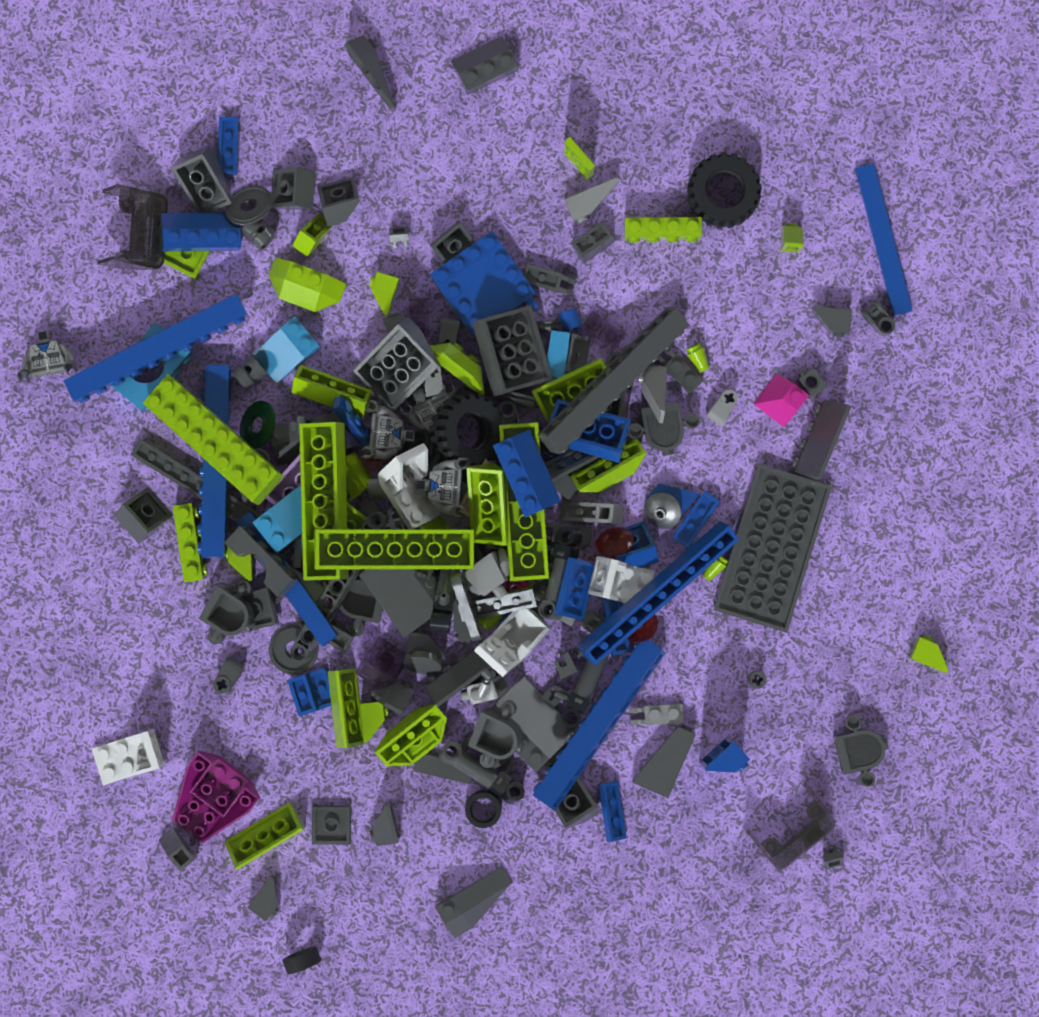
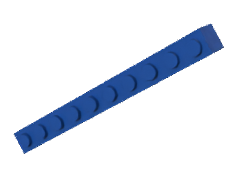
(156, 348)
(215, 486)
(657, 593)
(598, 724)

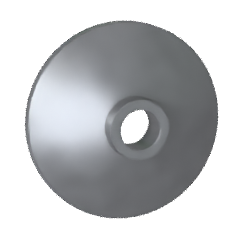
(668, 505)

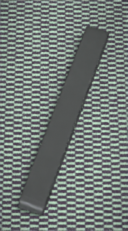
(337, 596)

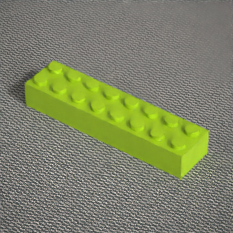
(213, 439)
(322, 490)
(525, 534)
(393, 549)

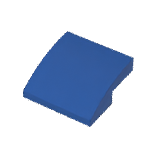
(310, 691)

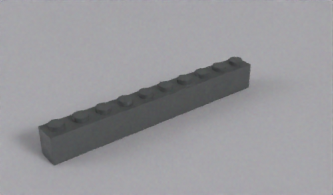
(613, 380)

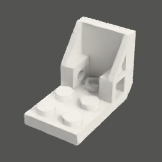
(399, 484)
(617, 579)
(513, 640)
(128, 757)

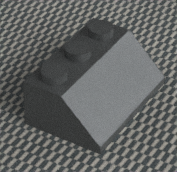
(485, 65)

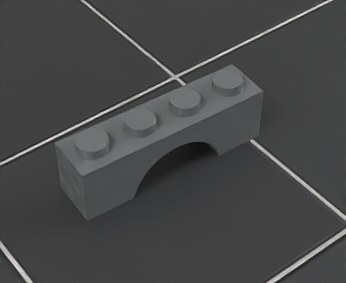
(278, 577)

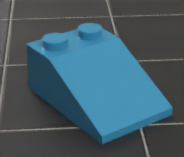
(286, 350)
(282, 521)

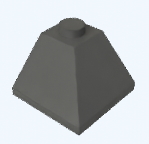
(338, 200)
(385, 827)

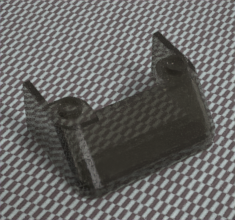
(145, 232)
(784, 855)

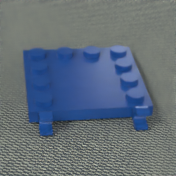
(483, 282)

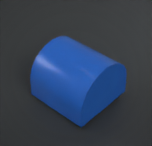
(570, 320)

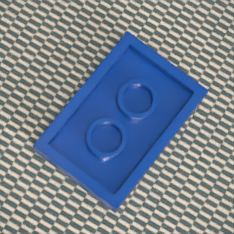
(574, 589)

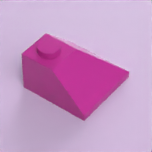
(781, 399)

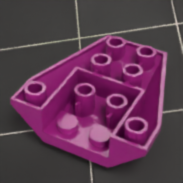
(212, 796)

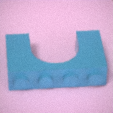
(558, 353)
(138, 392)

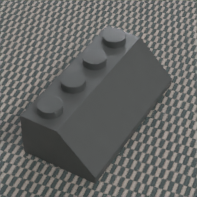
(287, 443)
(456, 677)

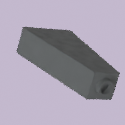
(665, 764)

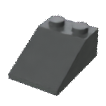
(203, 180)

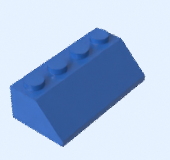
(199, 232)
(603, 438)
(527, 473)
(725, 758)

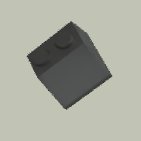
(293, 188)
(142, 515)

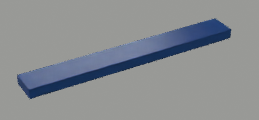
(883, 239)
(298, 595)

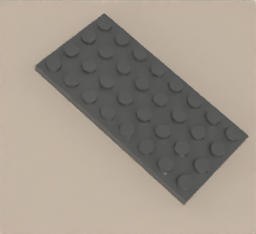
(772, 548)

